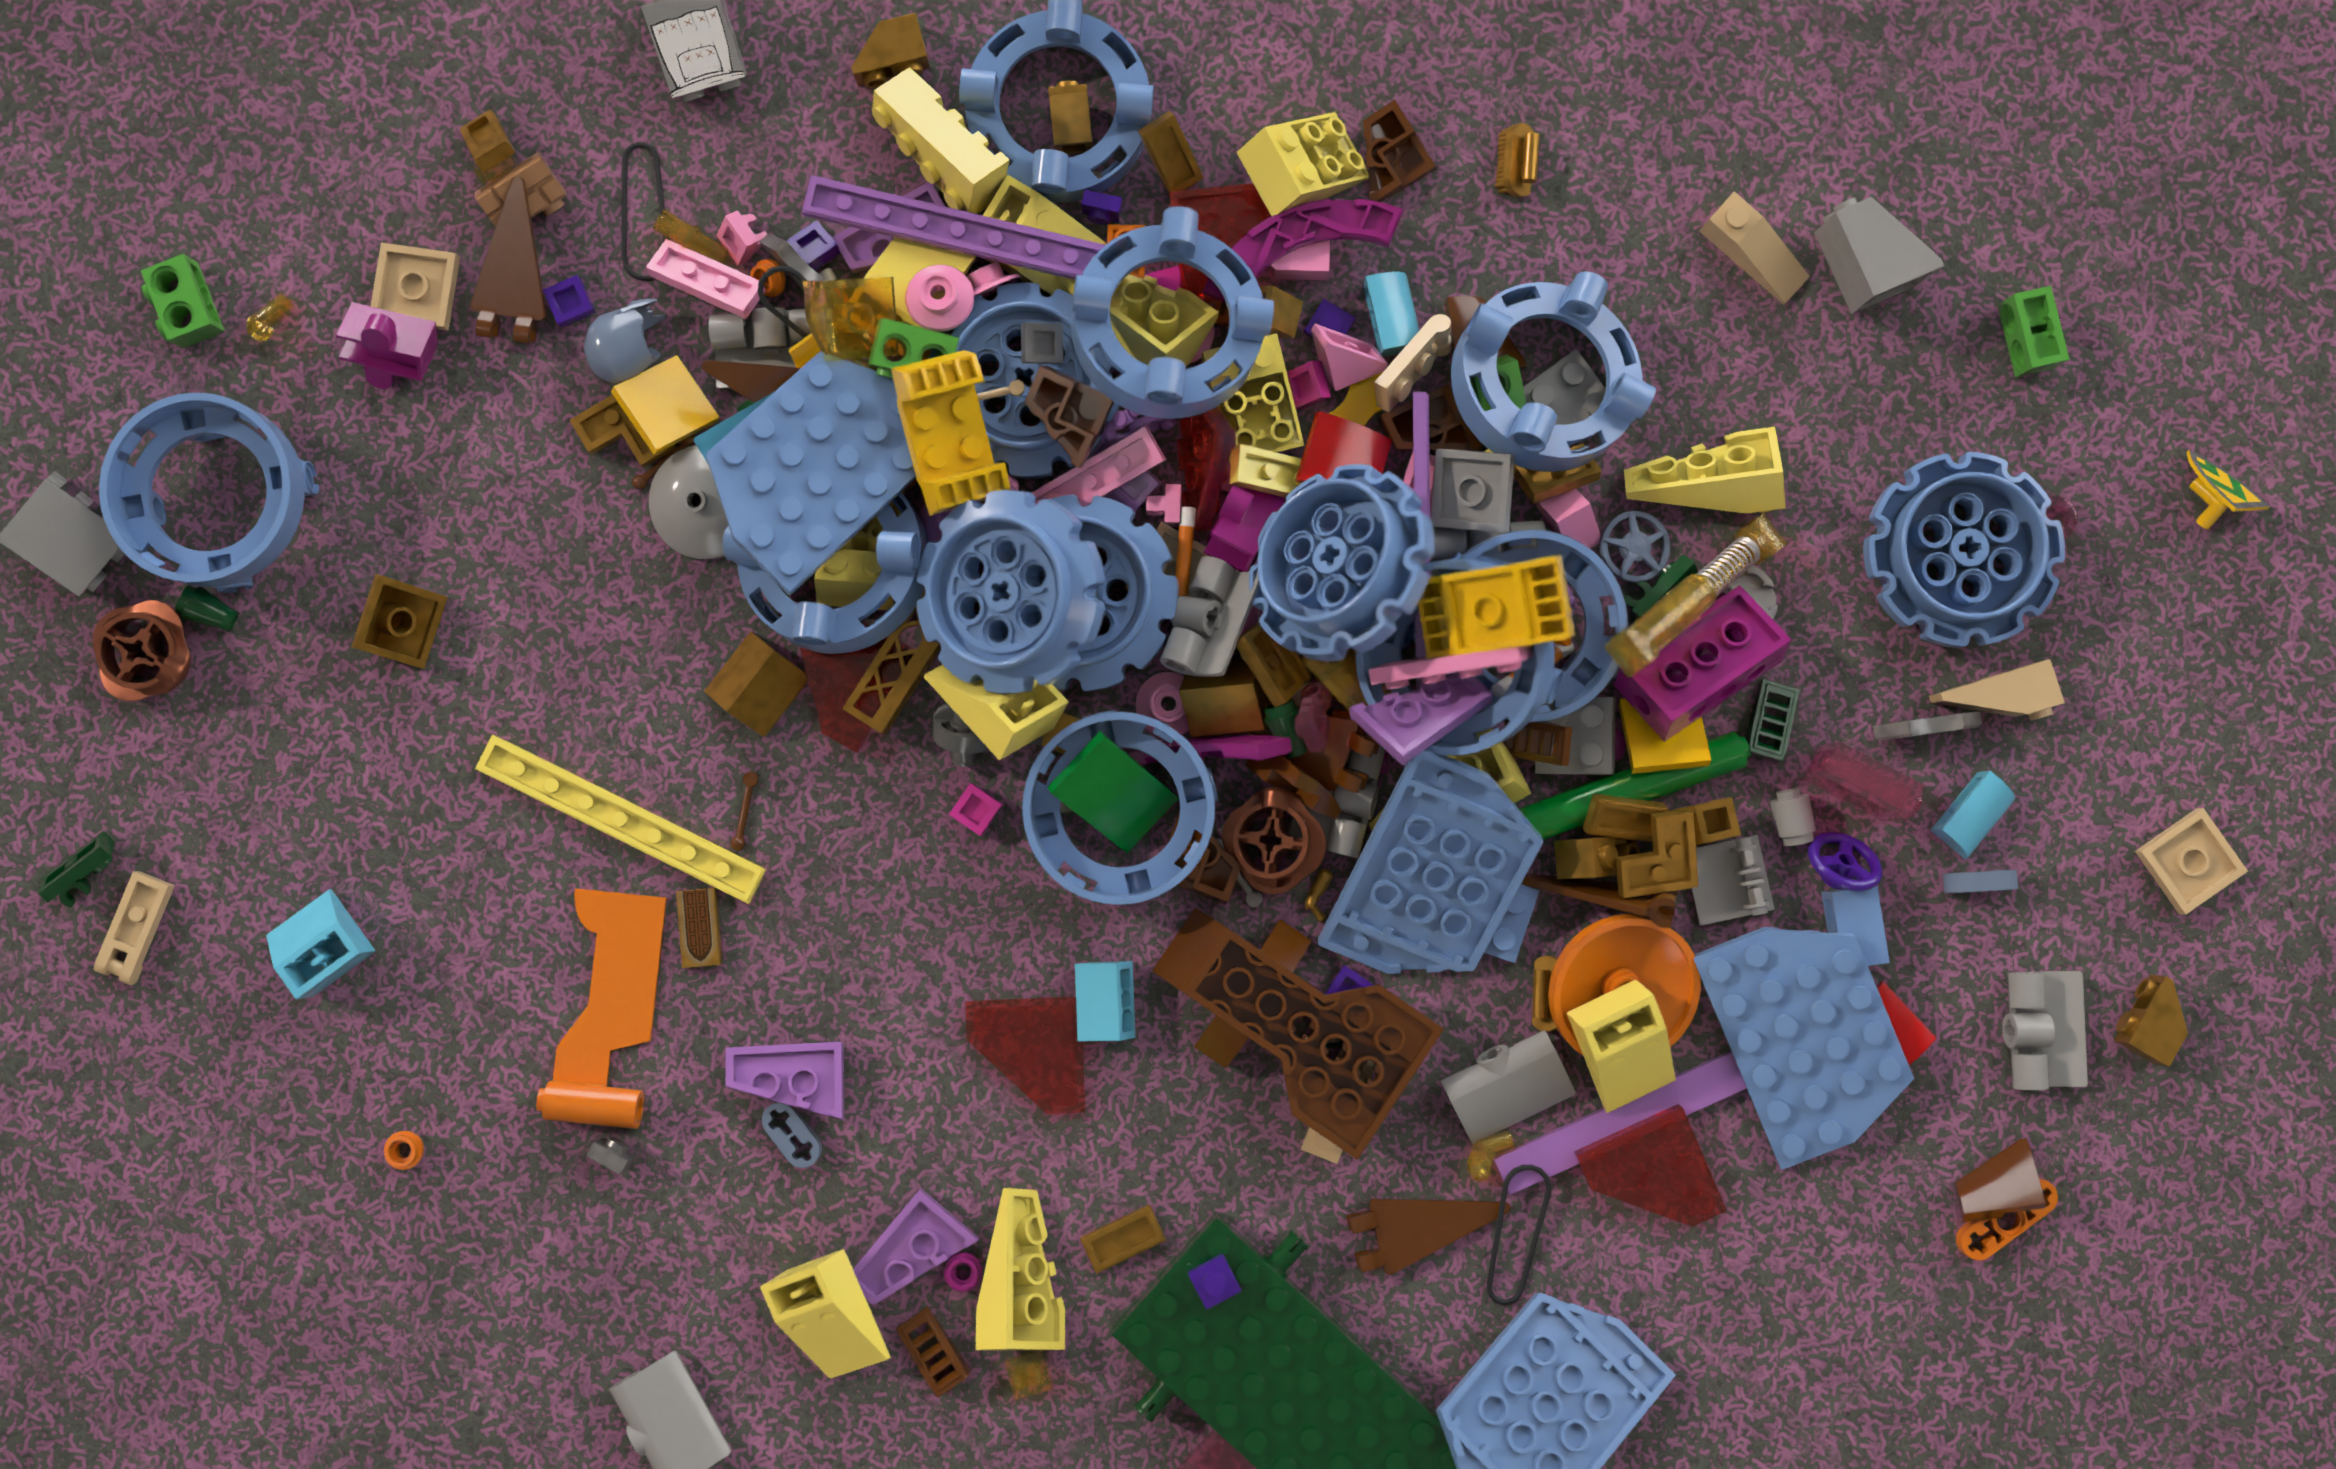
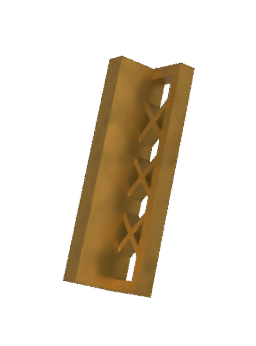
(905, 684)

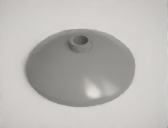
(680, 525)

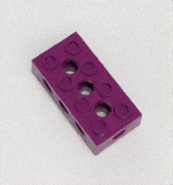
(1705, 664)

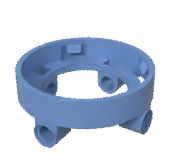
(1050, 170)
(1165, 386)
(1532, 430)
(137, 513)
(840, 630)
(1590, 666)
(1530, 687)
(1132, 883)

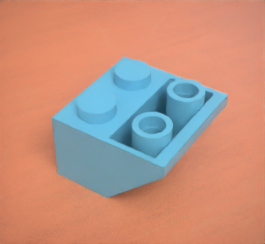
(317, 946)

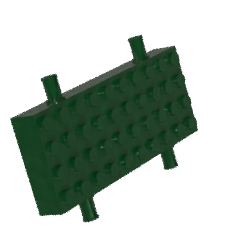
(1274, 1366)

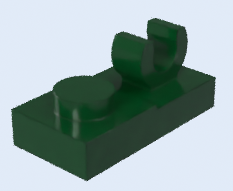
(1669, 578)
(71, 872)

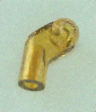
(261, 322)
(1484, 1152)

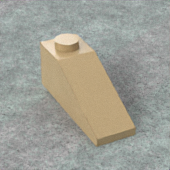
(1755, 247)
(2011, 693)

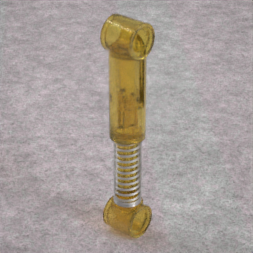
(1693, 596)

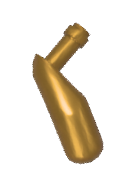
(1316, 891)

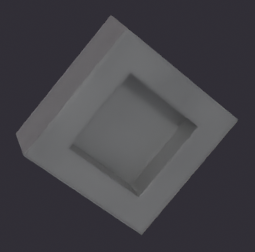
(1041, 343)
(612, 1154)

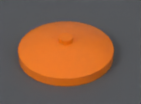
(1617, 953)

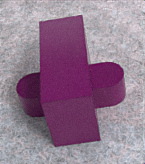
(387, 344)
(1239, 526)

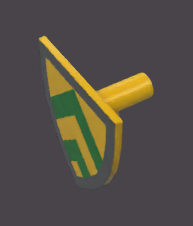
(2220, 491)

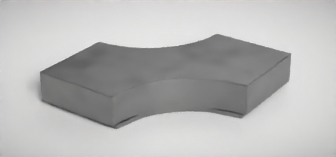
(785, 255)
(1927, 726)

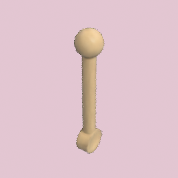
(1015, 388)

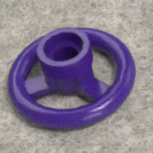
(1841, 869)

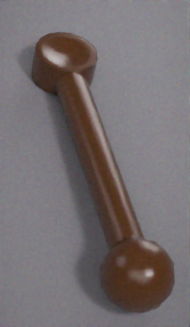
(640, 481)
(750, 780)

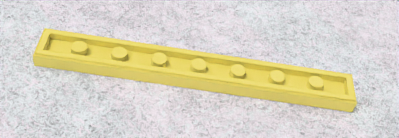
(621, 819)

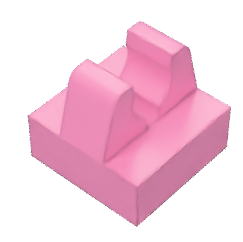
(738, 237)
(1167, 505)

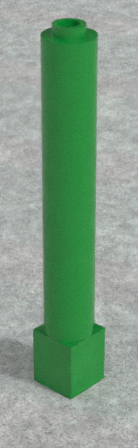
(1569, 808)

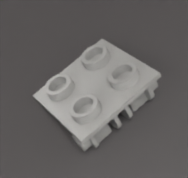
(1731, 881)

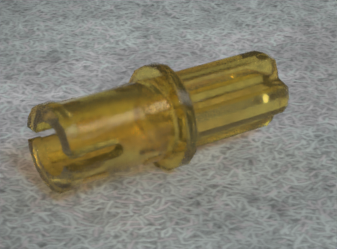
(689, 236)

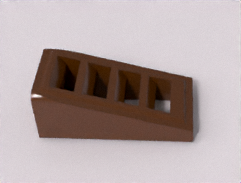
(1535, 743)
(929, 1372)

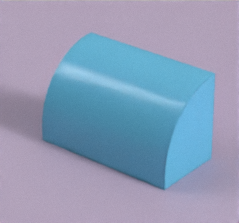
(1390, 311)
(1974, 813)
(1105, 1001)

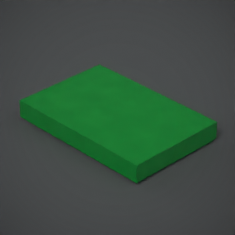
(1113, 792)

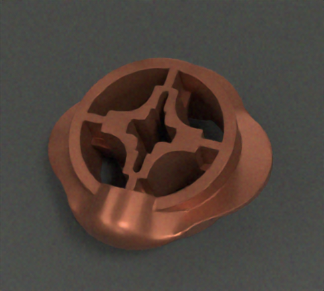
(120, 678)
(1312, 846)

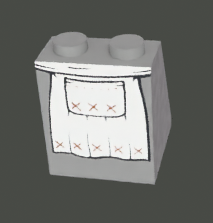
(694, 45)

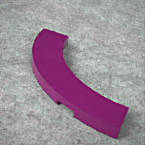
(1312, 224)
(1237, 746)

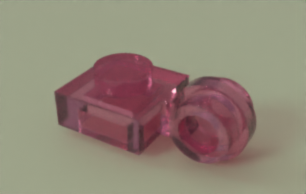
(1312, 722)

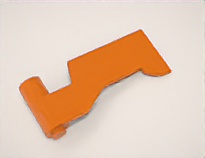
(617, 1010)

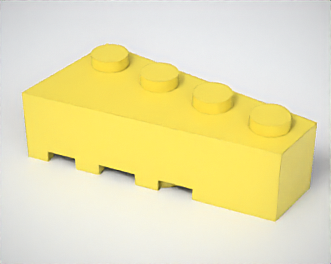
(939, 142)

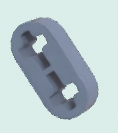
(1980, 881)
(784, 1140)

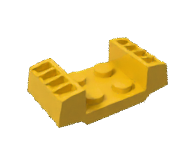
(947, 431)
(1496, 608)

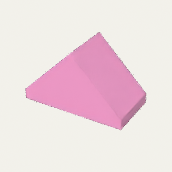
(1304, 263)
(1345, 357)
(1571, 516)

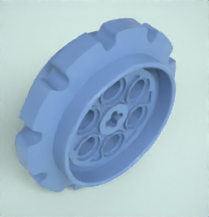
(987, 333)
(2026, 546)
(1138, 559)
(1342, 562)
(1010, 591)

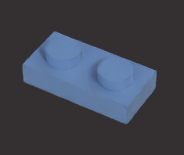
(1512, 928)

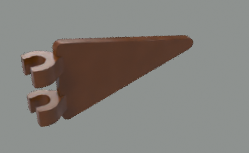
(511, 273)
(749, 379)
(1329, 765)
(1658, 906)
(1416, 1228)

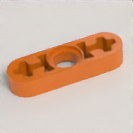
(1991, 1244)

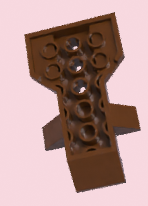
(1259, 1000)

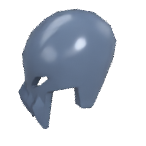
(617, 342)

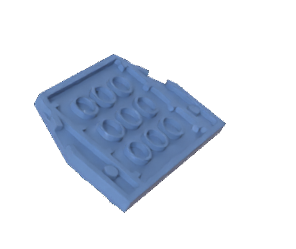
(811, 467)
(1433, 872)
(1805, 1036)
(1552, 1391)

